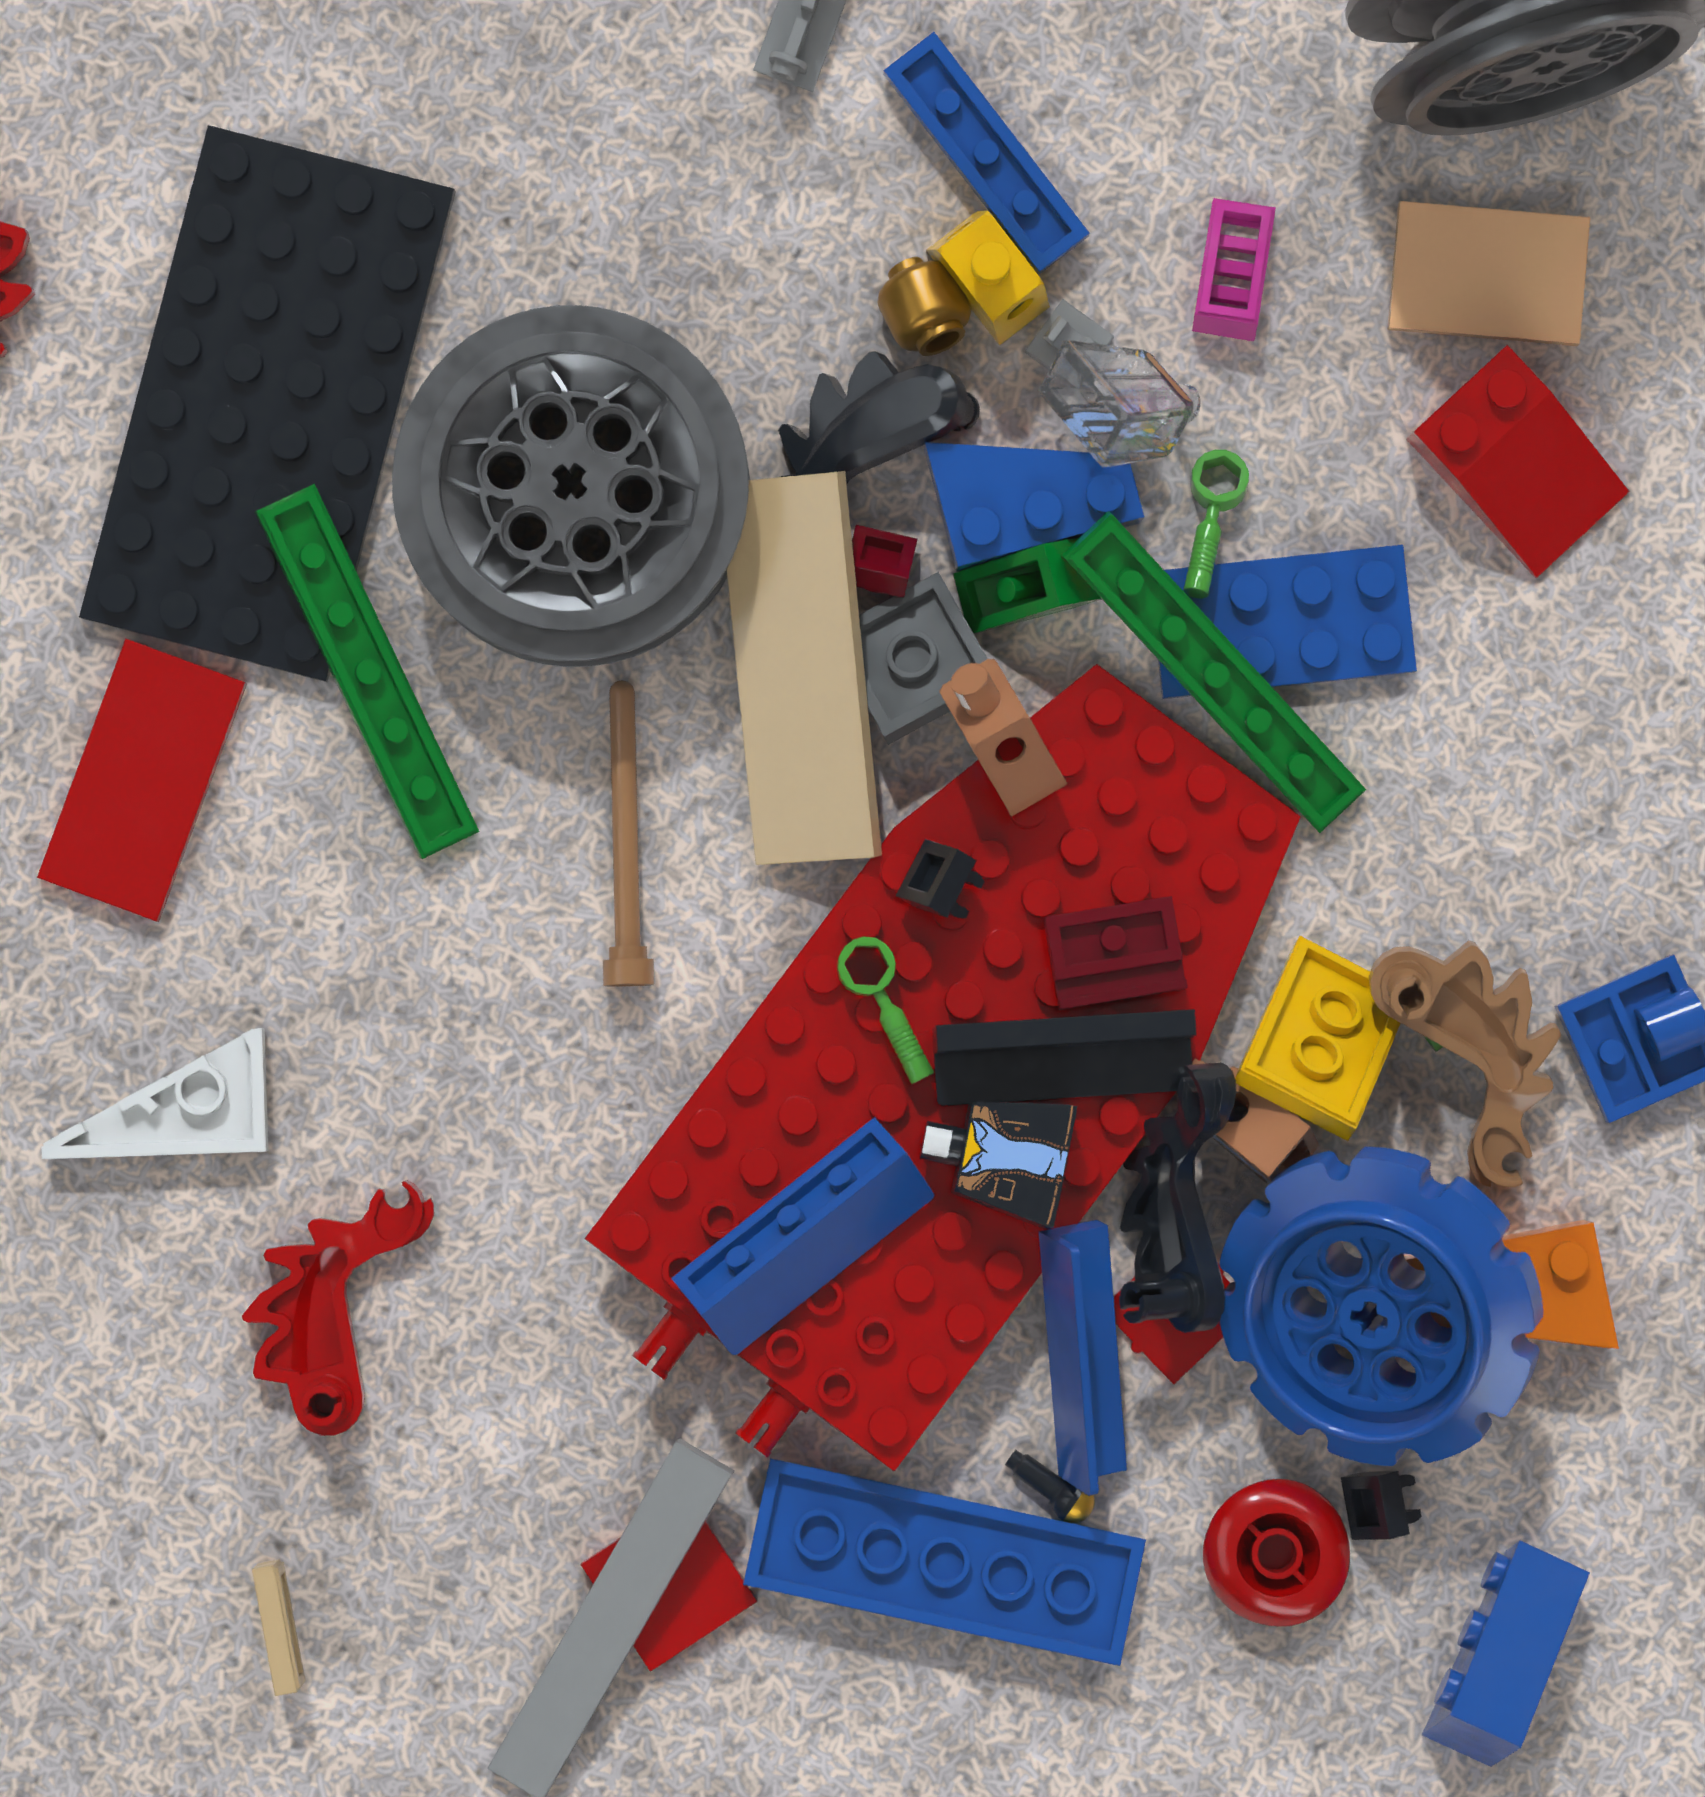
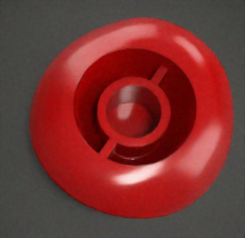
(1277, 1553)

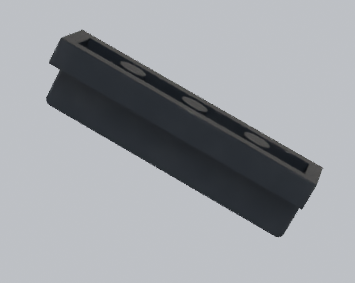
(1062, 1057)

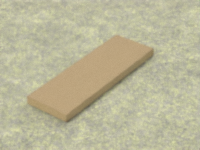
(802, 674)

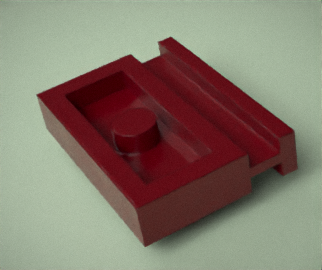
(1115, 953)

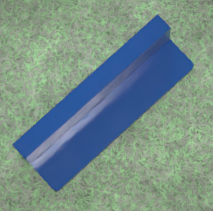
(804, 1236)
(1083, 1353)

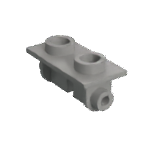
(799, 40)

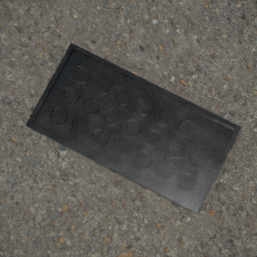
(264, 377)

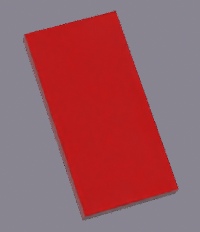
(142, 780)

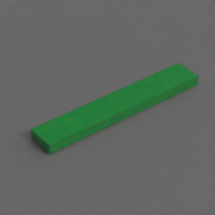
(367, 671)
(1213, 671)

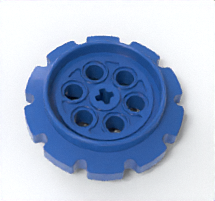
(1380, 1306)

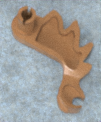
(1488, 1027)

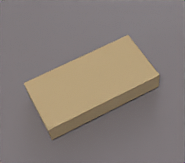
(278, 1627)

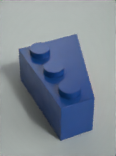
(1023, 497)
(1506, 1654)

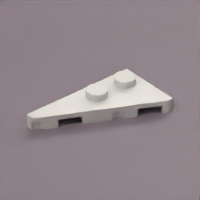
(199, 1109)

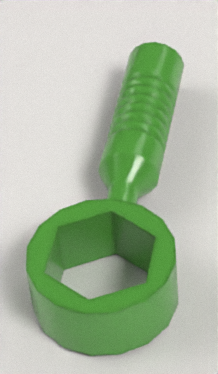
(1208, 531)
(891, 1017)

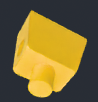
(992, 275)

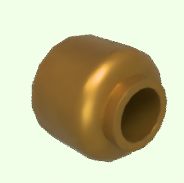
(924, 306)

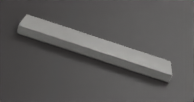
(611, 1619)

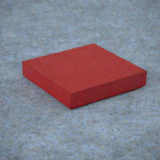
(695, 1603)

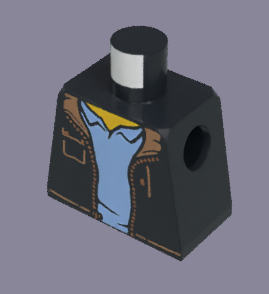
(1007, 1156)

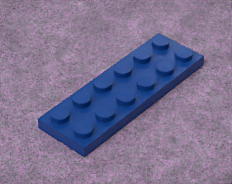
(944, 1562)

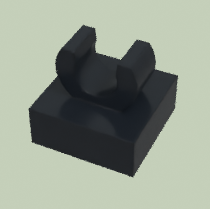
(938, 879)
(1377, 1505)

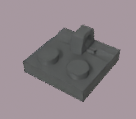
(911, 652)

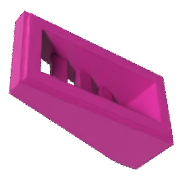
(1226, 320)

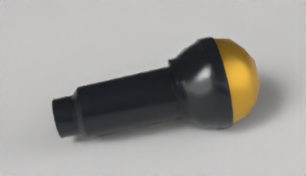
(1066, 1500)

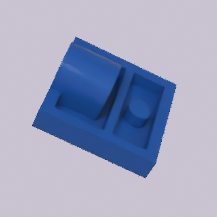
(1638, 1037)

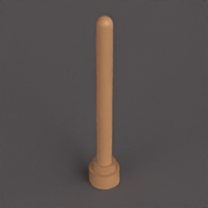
(628, 959)

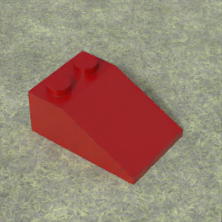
(1519, 461)

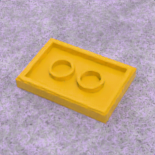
(1319, 1041)

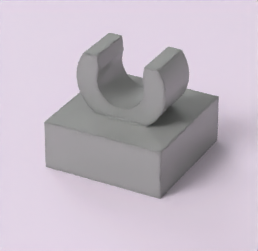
(1065, 324)

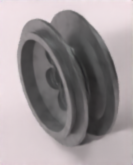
(1516, 58)
(660, 561)

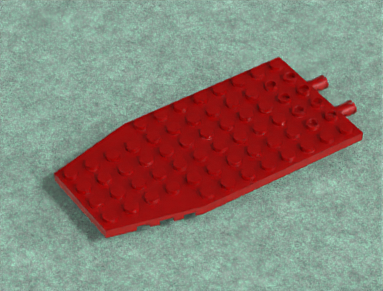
(910, 1317)

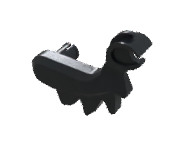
(878, 417)
(1175, 1257)

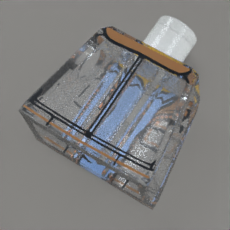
(1118, 401)

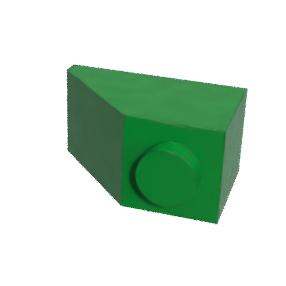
(1021, 587)

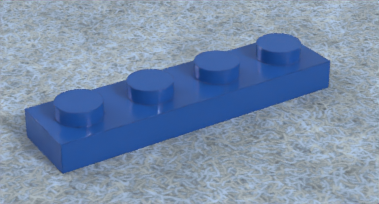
(986, 153)

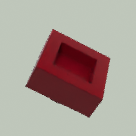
(882, 560)

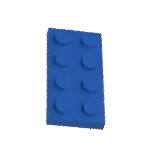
(1311, 616)

